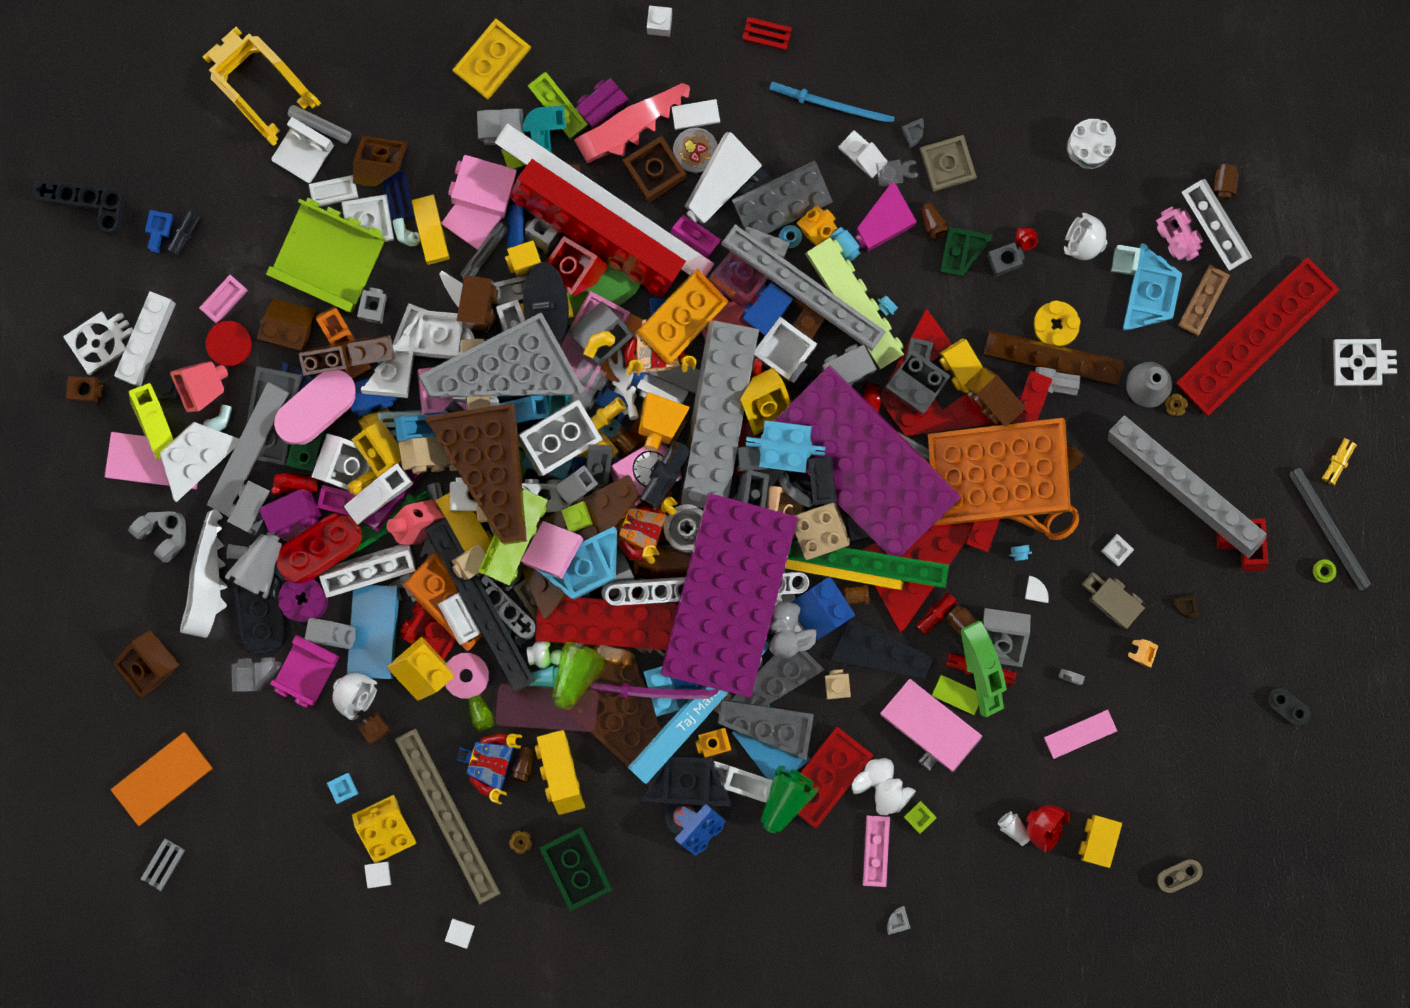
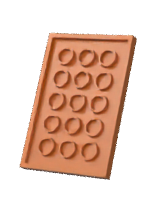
(1003, 470)

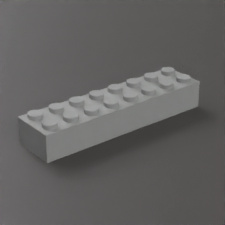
(717, 412)

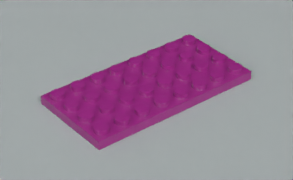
(875, 469)
(729, 595)

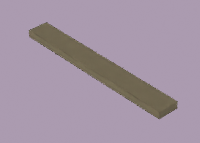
(447, 816)

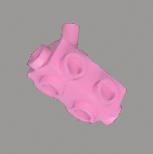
(1182, 240)

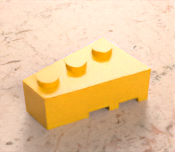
(559, 772)

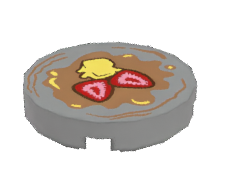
(694, 149)

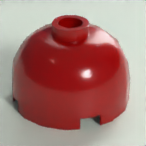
(1046, 826)

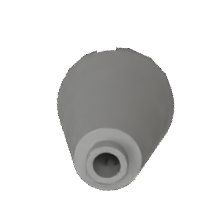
(1148, 384)
(257, 565)

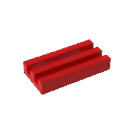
(751, 21)

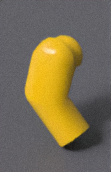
(598, 340)

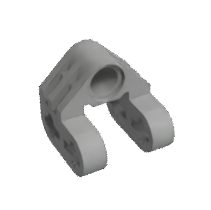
(170, 547)

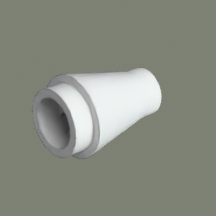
(1014, 828)

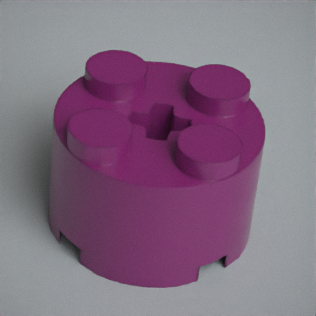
(291, 606)

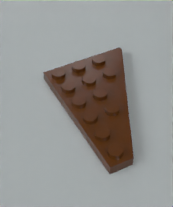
(486, 454)

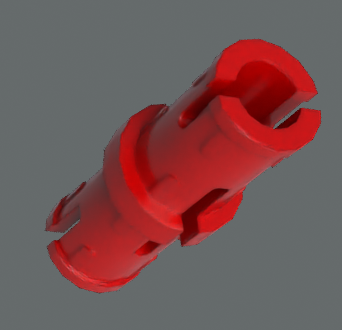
(936, 613)

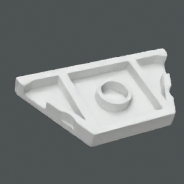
(193, 456)

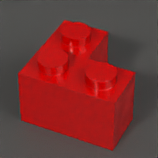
(1258, 560)

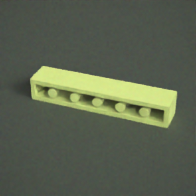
(840, 281)

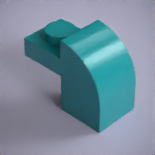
(543, 120)

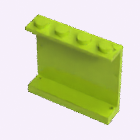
(328, 255)

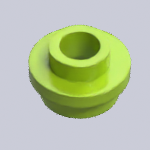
(1331, 571)

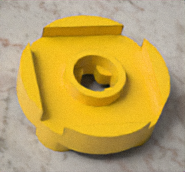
(1056, 310)

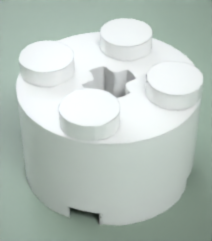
(676, 525)

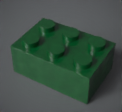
(576, 868)

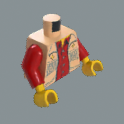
(642, 358)

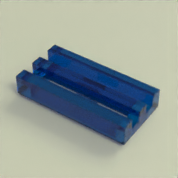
(395, 177)

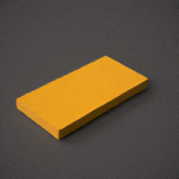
(682, 316)

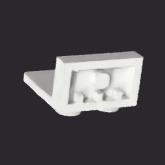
(302, 151)

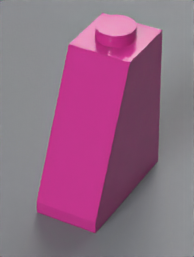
(885, 220)

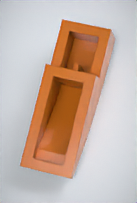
(337, 332)

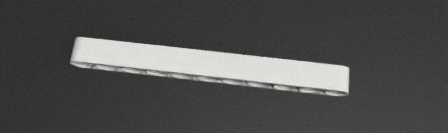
(527, 149)

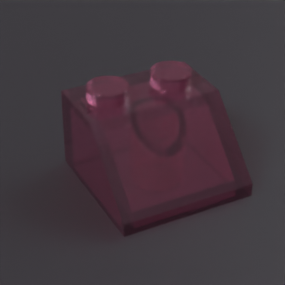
(738, 280)

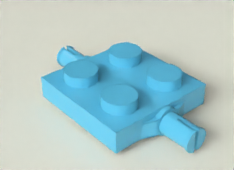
(785, 446)

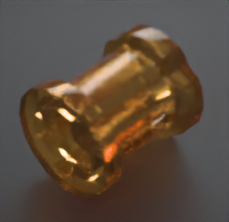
(624, 442)
(856, 594)

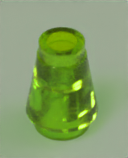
(480, 713)

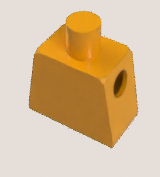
(660, 420)

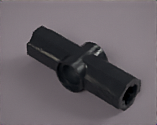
(664, 475)

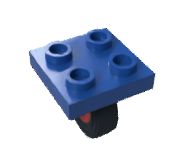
(693, 825)

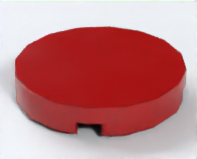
(229, 343)

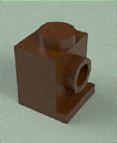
(374, 728)

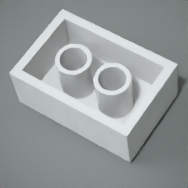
(558, 437)

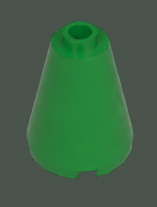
(786, 798)

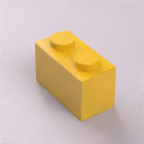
(522, 258)
(961, 363)
(378, 447)
(1100, 841)

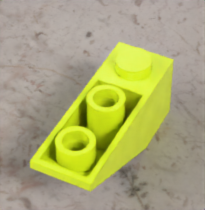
(151, 418)

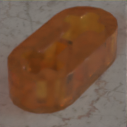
(615, 656)

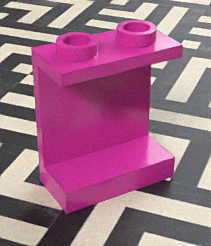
(305, 671)

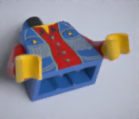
(489, 763)

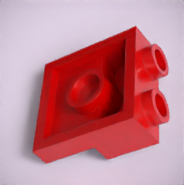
(426, 626)

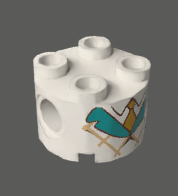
(1091, 143)

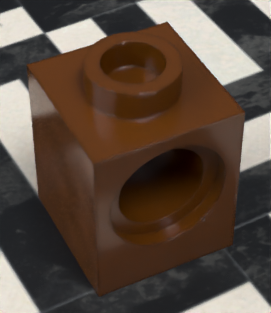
(74, 386)

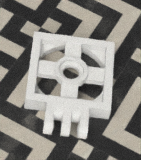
(114, 331)
(1379, 361)

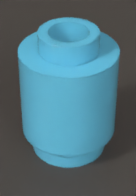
(847, 242)

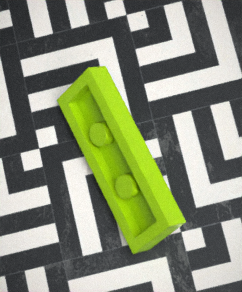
(550, 95)

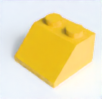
(764, 399)
(421, 670)

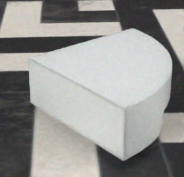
(1036, 590)

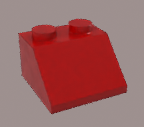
(577, 266)

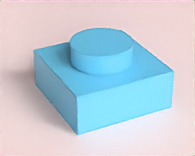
(342, 788)

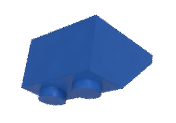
(823, 608)

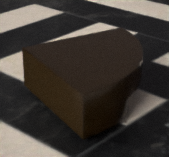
(1187, 606)

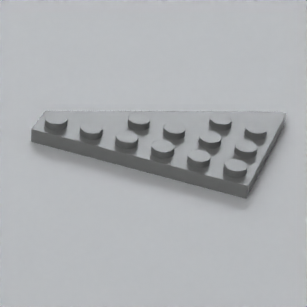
(513, 363)

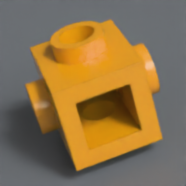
(817, 225)

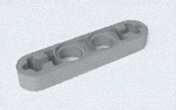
(505, 602)

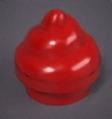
(1026, 238)

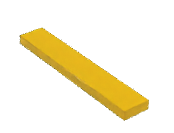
(844, 574)

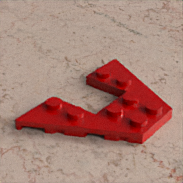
(957, 416)

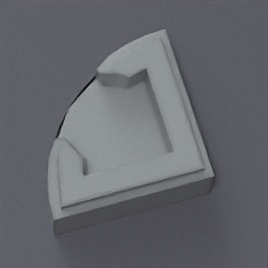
(1071, 677)
(898, 921)

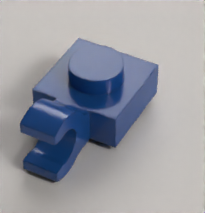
(158, 226)

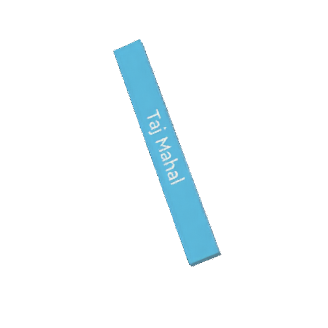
(675, 733)

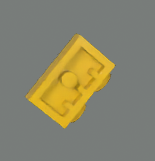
(383, 829)

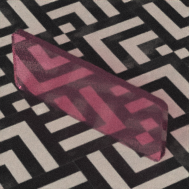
(535, 709)

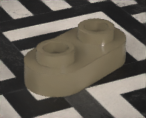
(1179, 876)

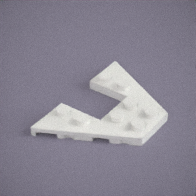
(428, 336)

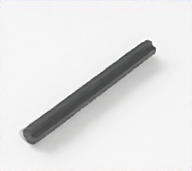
(1329, 529)

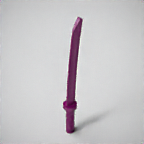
(626, 690)

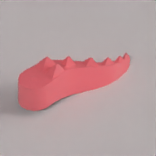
(628, 124)

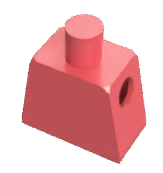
(199, 384)
(412, 520)

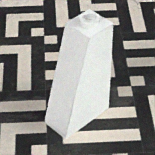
(723, 176)

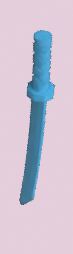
(803, 95)

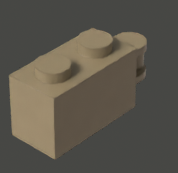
(1114, 600)

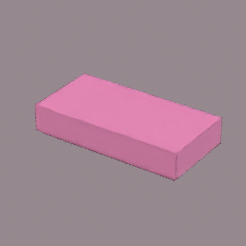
(223, 299)

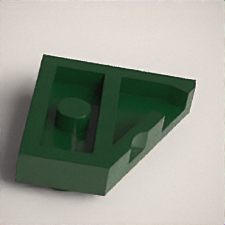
(962, 250)

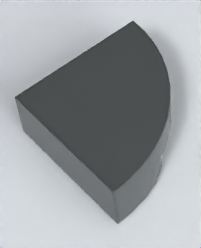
(913, 132)

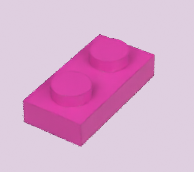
(695, 236)
(334, 499)

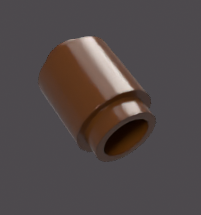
(1226, 181)
(960, 618)

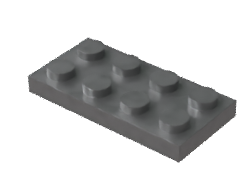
(783, 199)

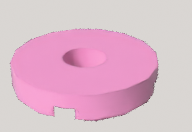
(480, 675)

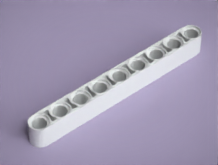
(671, 589)

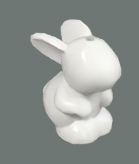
(889, 793)

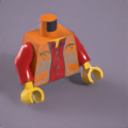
(642, 530)

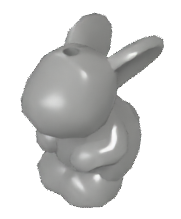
(785, 641)

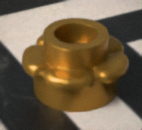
(1171, 409)
(514, 842)

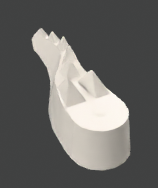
(204, 581)

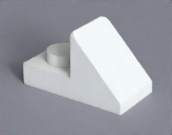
(862, 153)

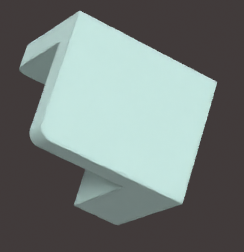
(1125, 260)

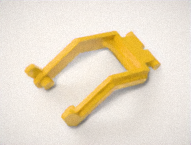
(231, 55)

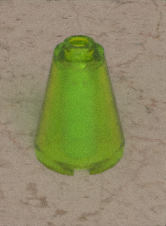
(575, 674)

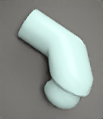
(405, 236)
(221, 421)

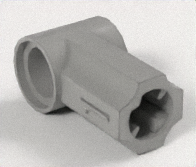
(1061, 382)

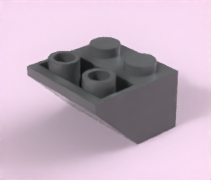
(598, 320)
(917, 383)

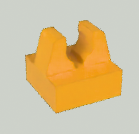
(1145, 653)

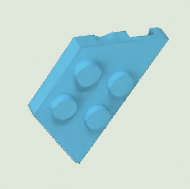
(1152, 291)
(591, 566)

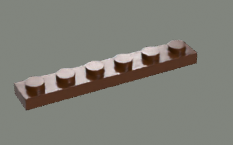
(1053, 357)

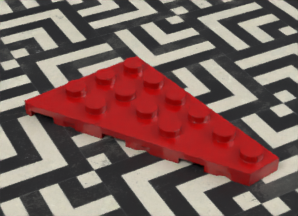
(936, 545)

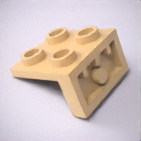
(821, 531)

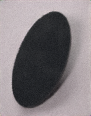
(547, 295)

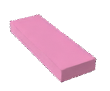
(1080, 734)
(876, 851)

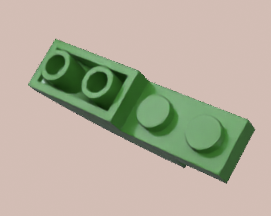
(985, 664)

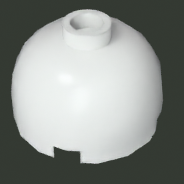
(1086, 238)
(353, 694)

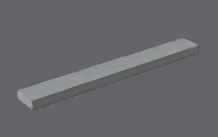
(803, 287)

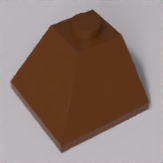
(377, 160)

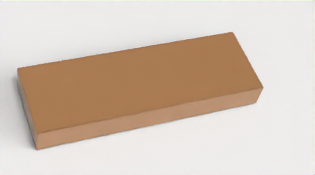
(1203, 300)

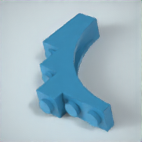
(528, 411)

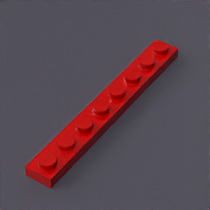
(1033, 399)

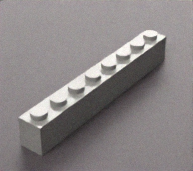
(1186, 486)

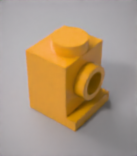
(722, 743)

